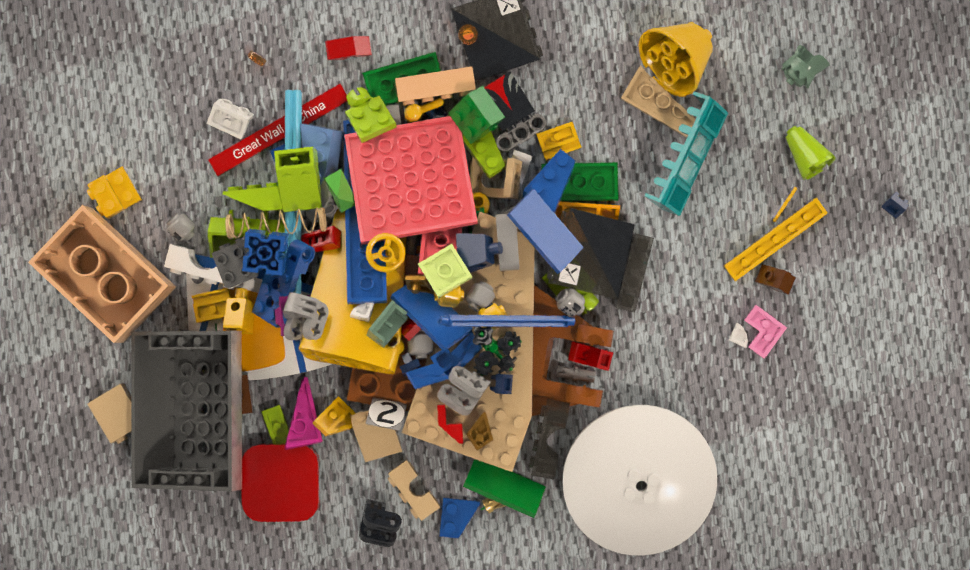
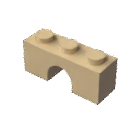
(421, 505)

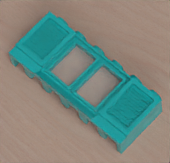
(692, 155)

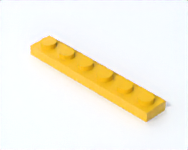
(775, 239)

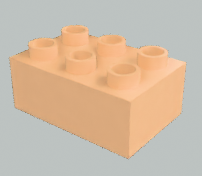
(102, 274)

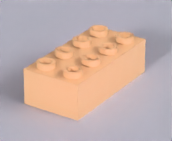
(435, 85)

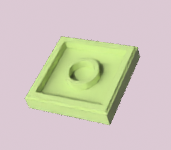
(445, 270)

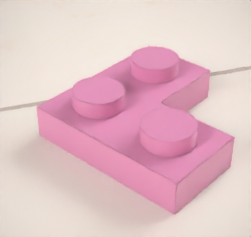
(769, 331)

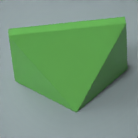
(340, 190)

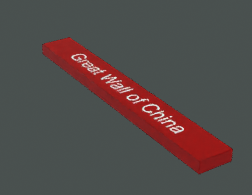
(275, 131)

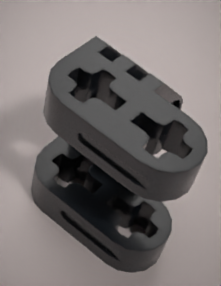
(378, 522)

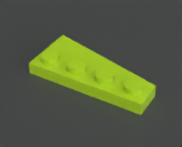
(486, 154)

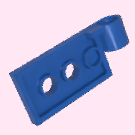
(298, 259)

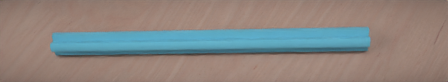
(293, 140)

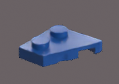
(456, 516)

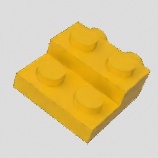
(113, 193)

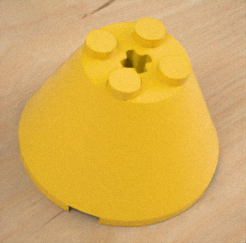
(676, 56)

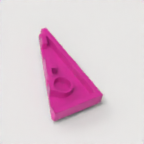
(301, 429)

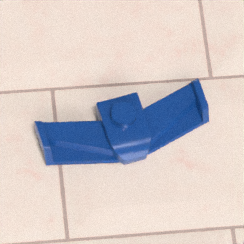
(443, 363)

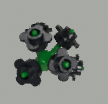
(487, 359)

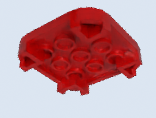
(280, 483)

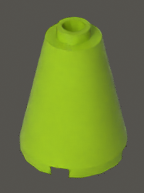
(808, 152)

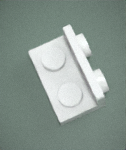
(230, 118)

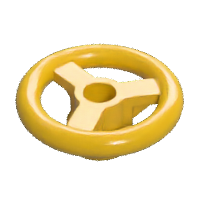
(371, 256)

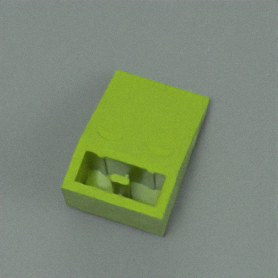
(298, 178)
(256, 196)

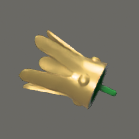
(491, 505)

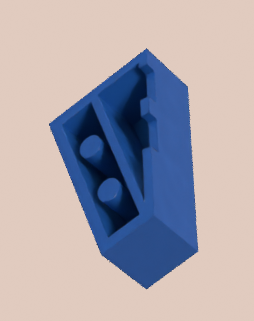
(552, 179)

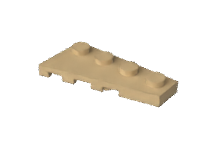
(650, 98)

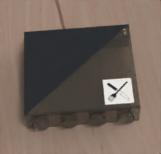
(502, 39)
(603, 259)

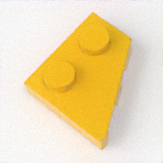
(334, 418)

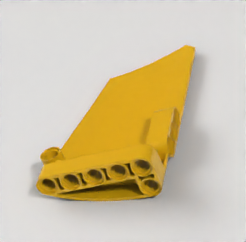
(344, 337)

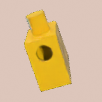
(239, 313)

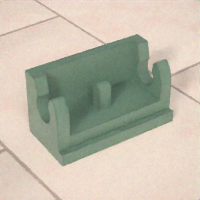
(387, 324)

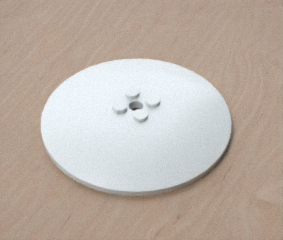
(634, 447)

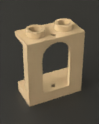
(512, 180)

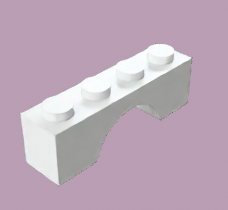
(183, 260)

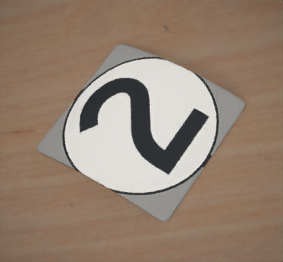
(386, 413)

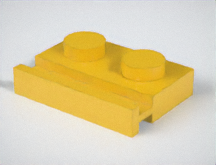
(557, 138)
(210, 305)

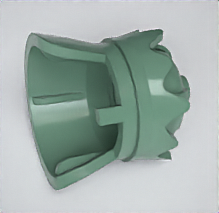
(803, 67)

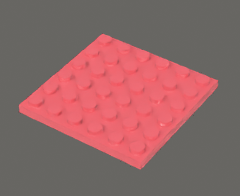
(411, 180)

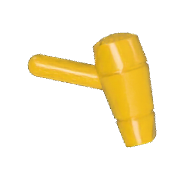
(414, 112)

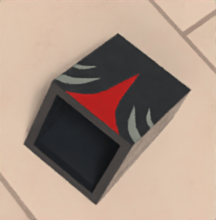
(510, 101)

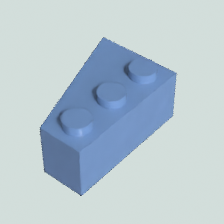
(328, 146)

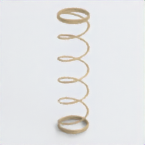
(322, 220)

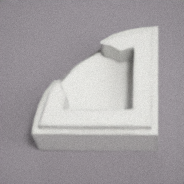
(362, 312)
(739, 336)

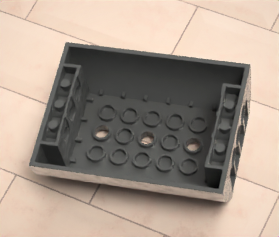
(169, 414)

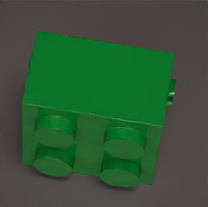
(476, 115)

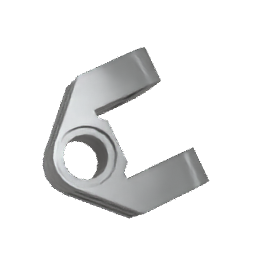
(303, 315)
(472, 389)

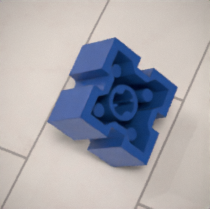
(265, 252)

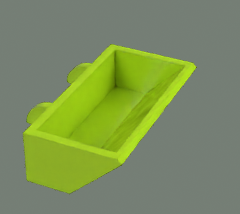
(217, 229)

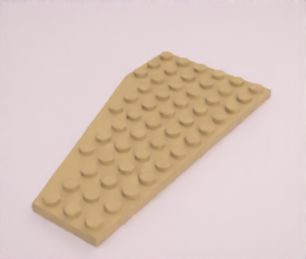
(506, 413)

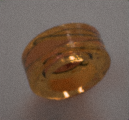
(468, 34)
(256, 58)

